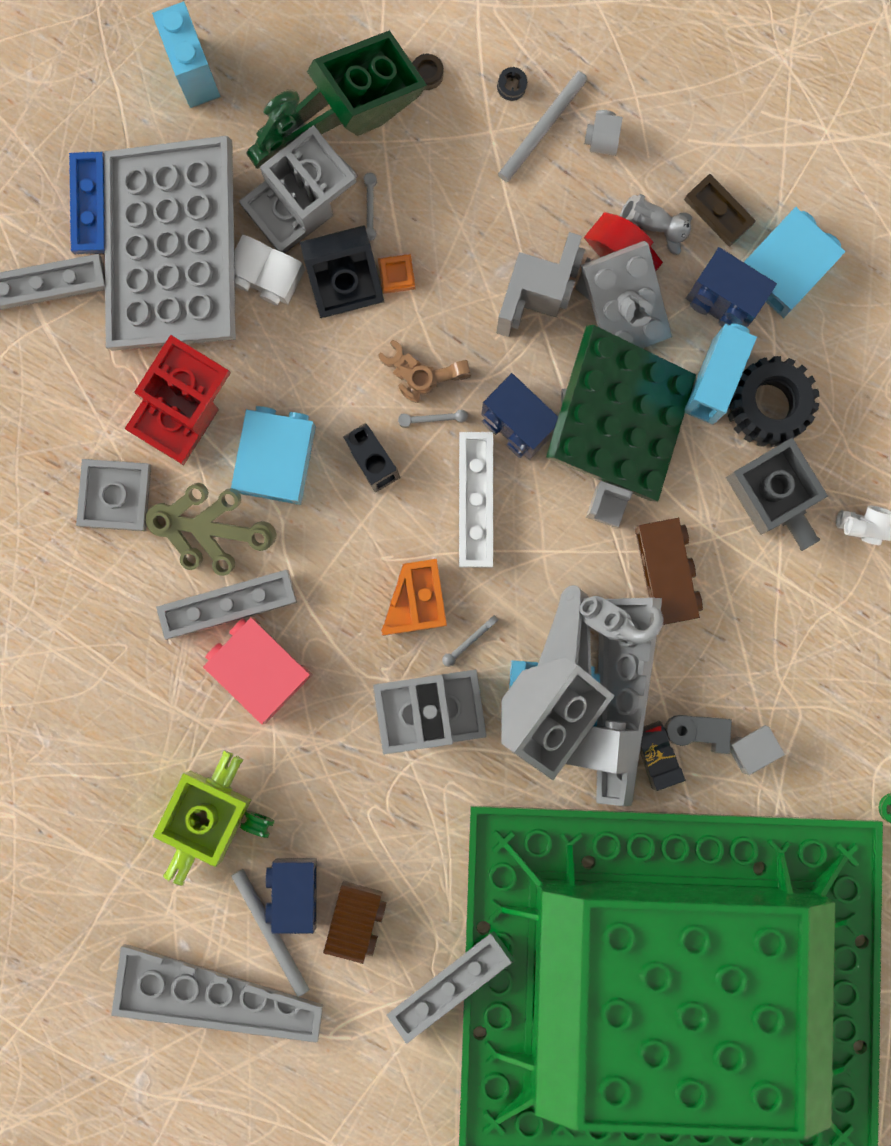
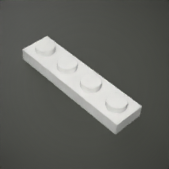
(475, 499)

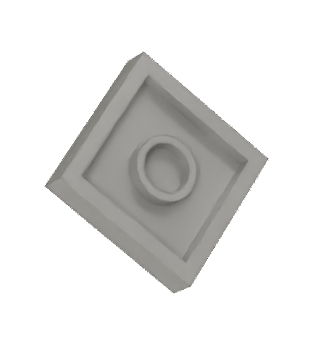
(113, 495)

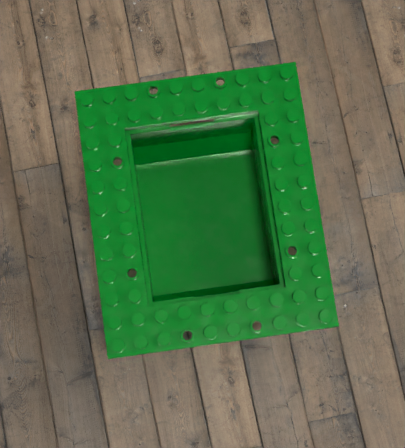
(673, 980)

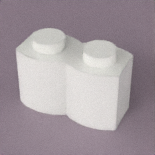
(266, 270)

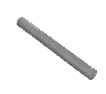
(542, 126)
(274, 940)

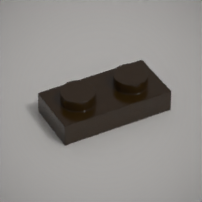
(719, 210)

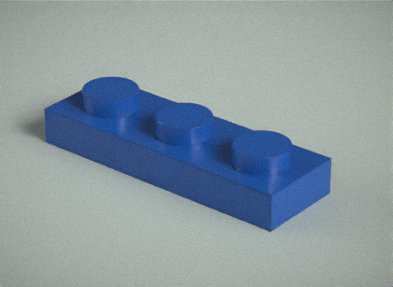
(87, 203)

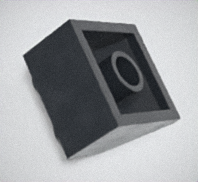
(342, 271)

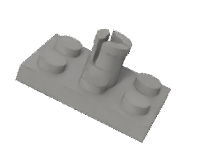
(627, 295)

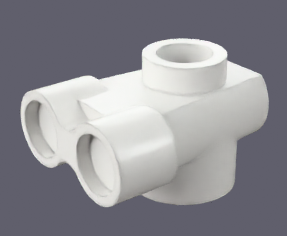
(870, 528)

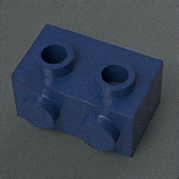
(293, 896)

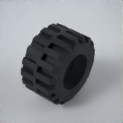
(795, 387)

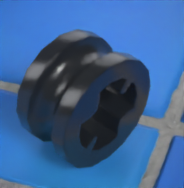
(512, 72)

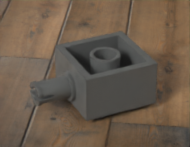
(778, 491)

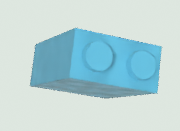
(186, 54)
(795, 259)
(720, 373)
(273, 455)

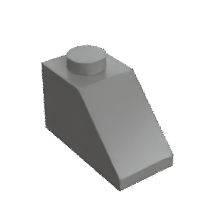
(608, 748)

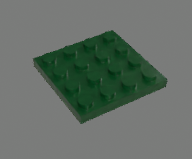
(621, 414)

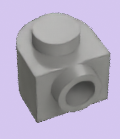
(604, 133)

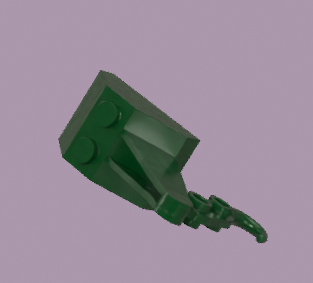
(360, 83)

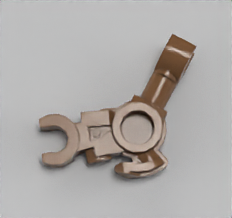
(419, 377)

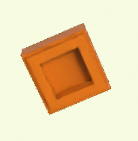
(396, 273)

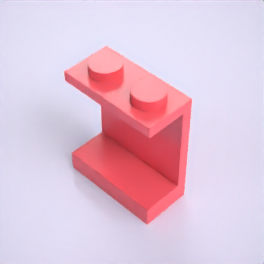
(256, 670)

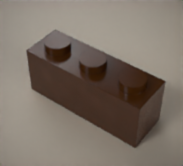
(668, 569)

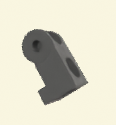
(688, 729)

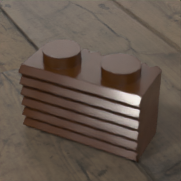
(353, 922)

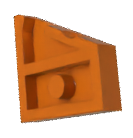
(416, 600)

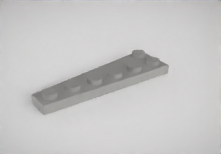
(626, 673)
(190, 995)

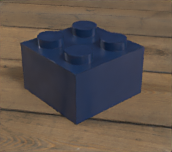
(730, 290)
(519, 417)

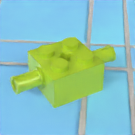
(181, 825)

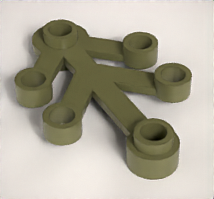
(204, 528)

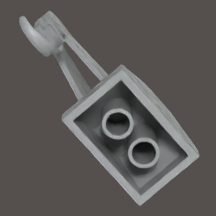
(559, 700)

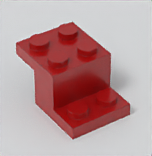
(177, 399)

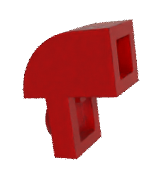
(616, 233)

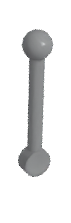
(370, 181)
(405, 420)
(449, 659)

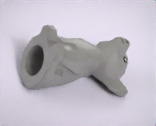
(656, 219)

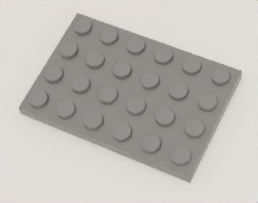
(169, 243)

